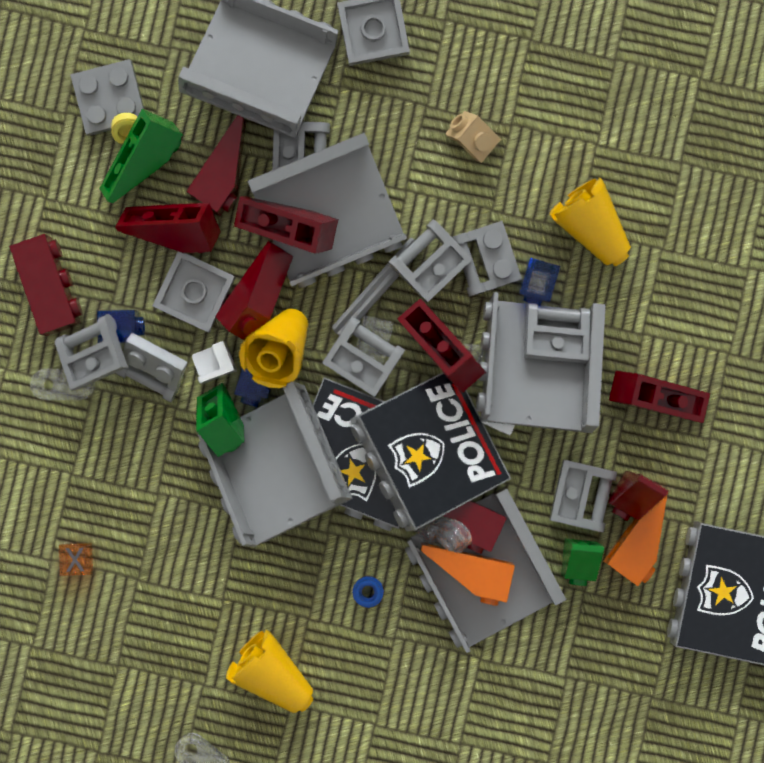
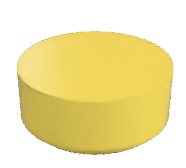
(122, 125)

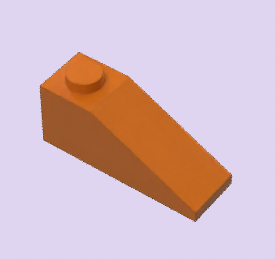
(638, 546)
(479, 574)

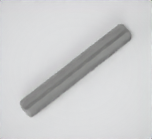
(370, 294)

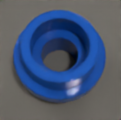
(368, 601)

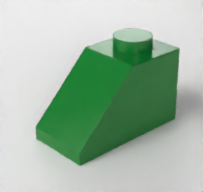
(219, 421)
(581, 561)

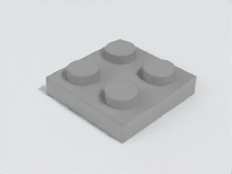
(373, 30)
(105, 94)
(194, 291)

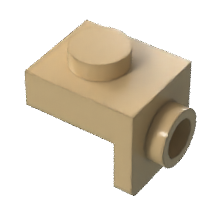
(473, 135)

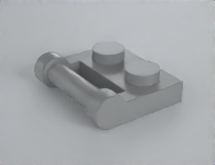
(289, 149)
(495, 255)
(438, 268)
(557, 342)
(94, 361)
(159, 363)
(357, 365)
(573, 492)

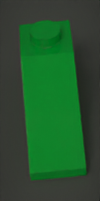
(142, 153)

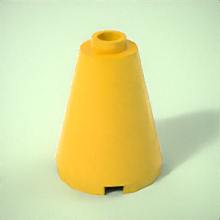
(593, 222)
(276, 349)
(270, 674)

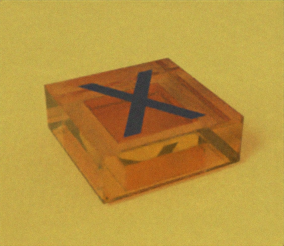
(75, 559)

